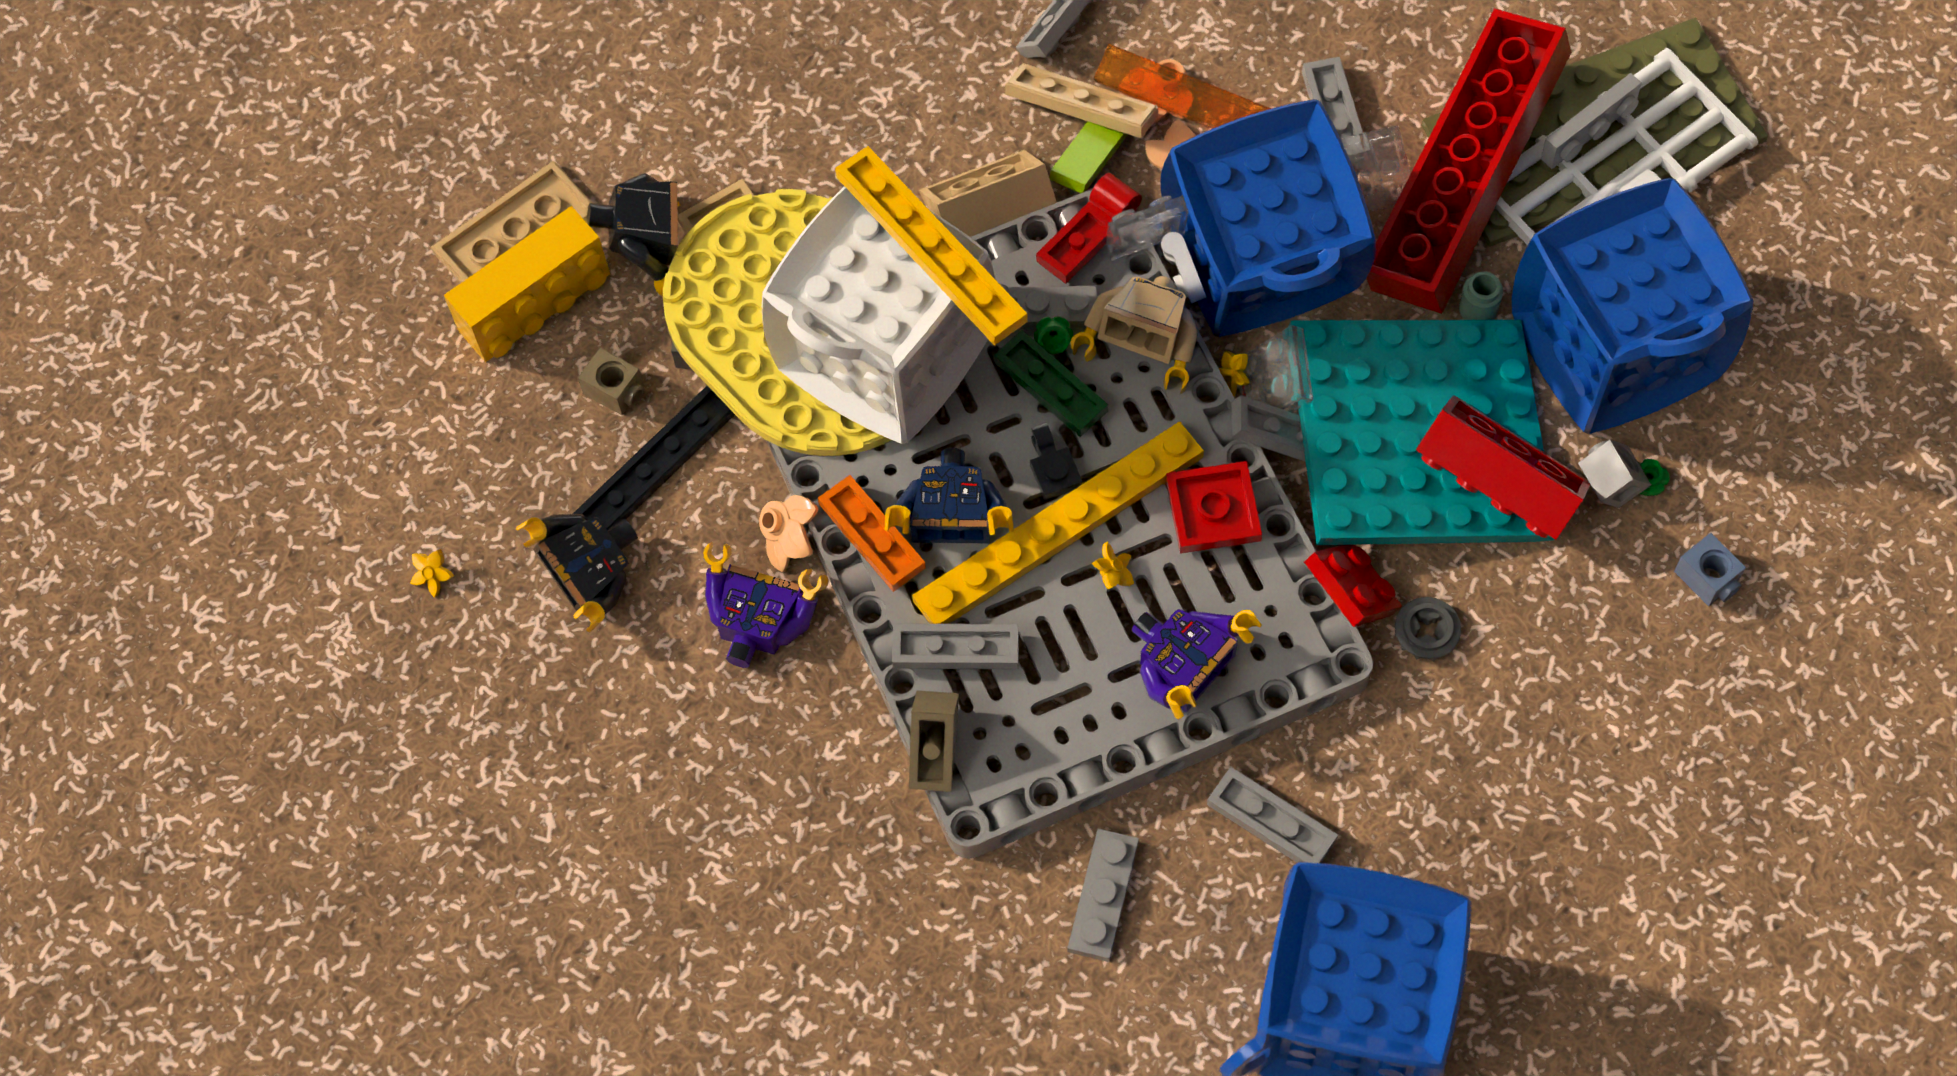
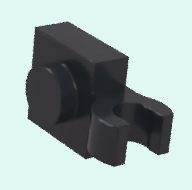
(1053, 468)

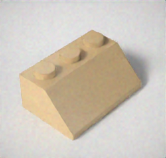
(991, 193)

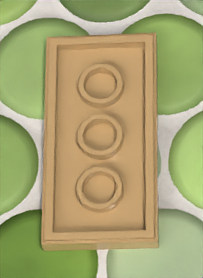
(510, 221)

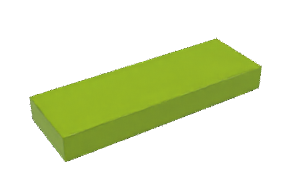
(1086, 156)

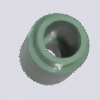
(1481, 297)

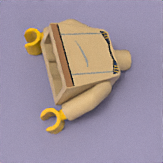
(1145, 320)

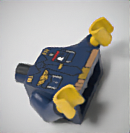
(950, 504)

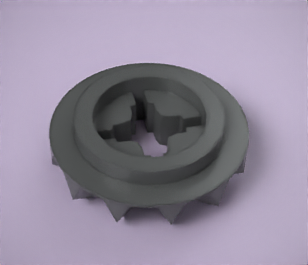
(1428, 611)

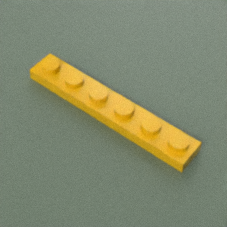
(931, 245)

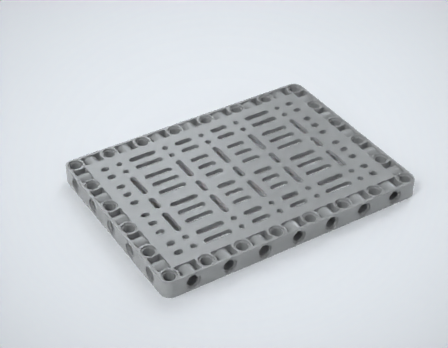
(1150, 735)

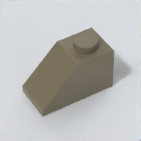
(933, 740)

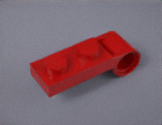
(1087, 231)

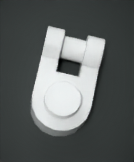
(1177, 253)

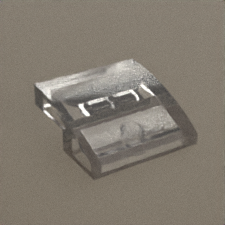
(1379, 165)

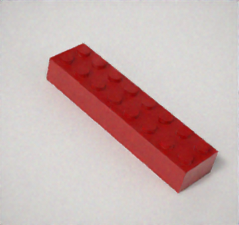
(1468, 160)

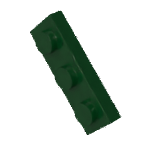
(1051, 383)

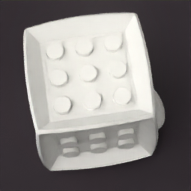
(867, 323)

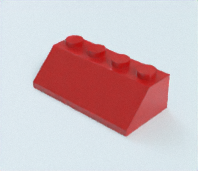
(1503, 468)

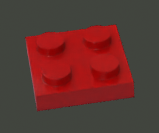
(1213, 507)
(1353, 584)

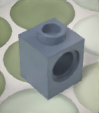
(1713, 555)

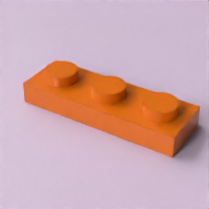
(865, 528)

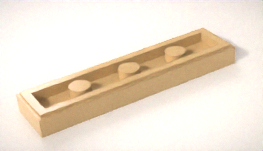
(1081, 100)

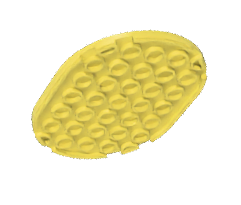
(718, 327)

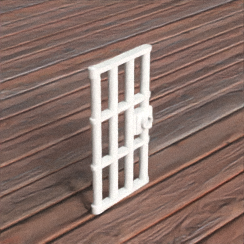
(1641, 171)

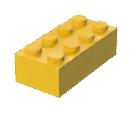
(528, 284)

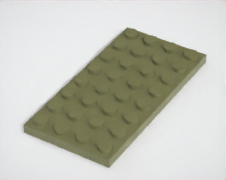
(1586, 80)

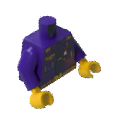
(756, 607)
(1188, 653)

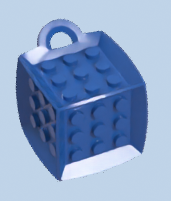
(1271, 216)
(1630, 304)
(1359, 977)

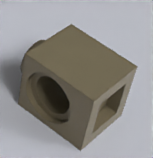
(605, 369)

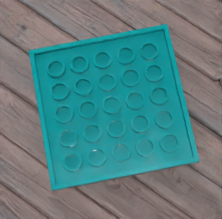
(1373, 404)

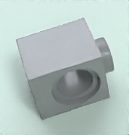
(1613, 473)

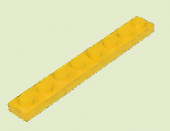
(1057, 526)

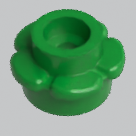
(1053, 343)
(1660, 477)

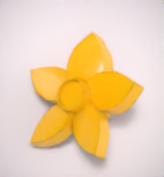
(1233, 369)
(1113, 568)
(430, 571)

